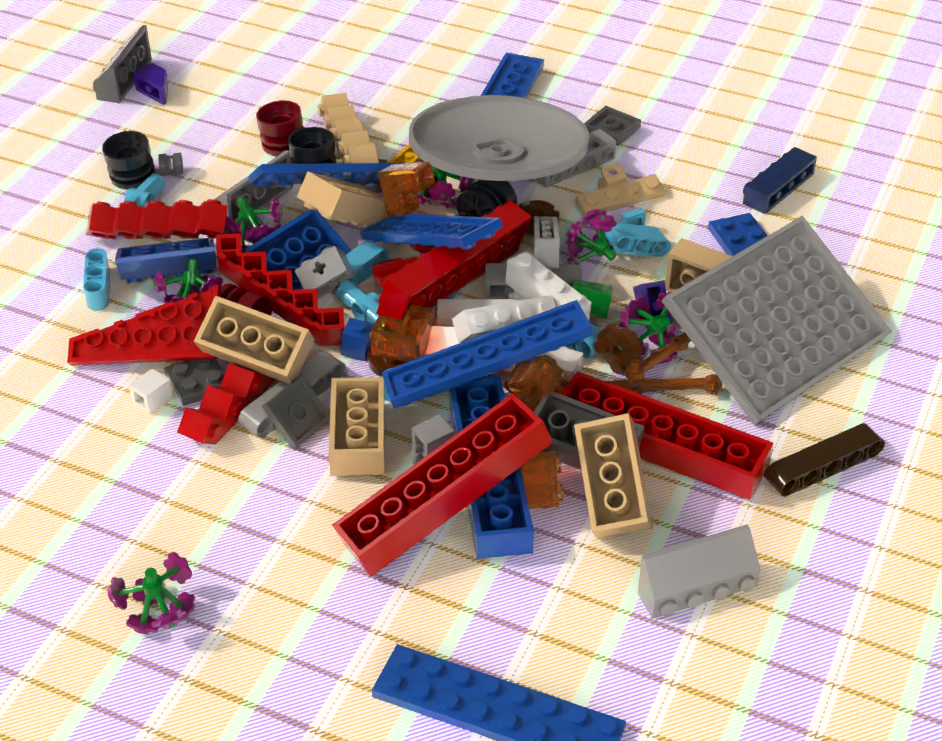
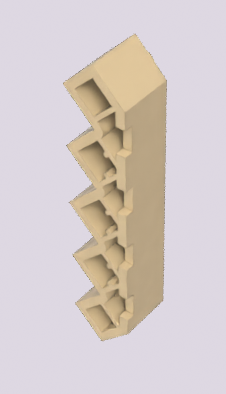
(349, 136)

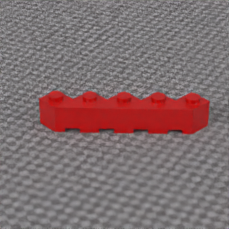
(157, 220)
(294, 306)
(223, 404)

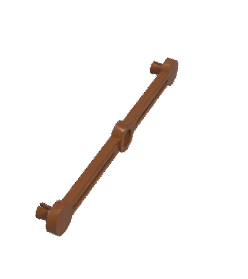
(637, 370)
(710, 383)

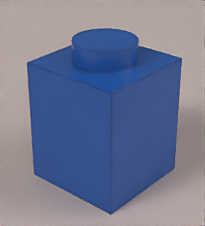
(356, 339)

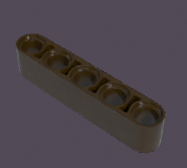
(824, 459)

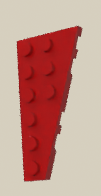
(151, 336)

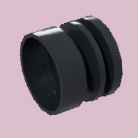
(312, 146)
(128, 159)
(484, 197)

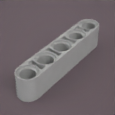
(318, 375)

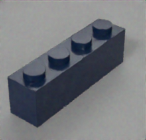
(779, 180)

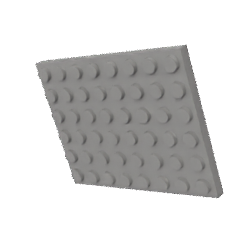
(776, 318)

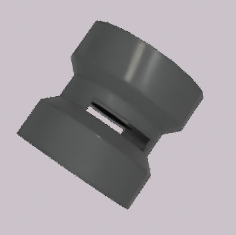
(165, 164)

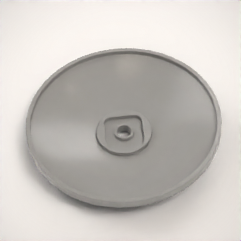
(498, 138)

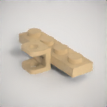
(617, 193)

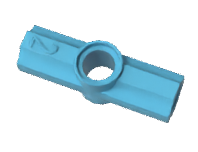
(146, 191)
(362, 305)

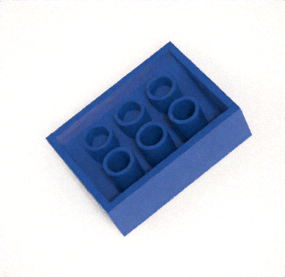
(298, 242)
(165, 257)

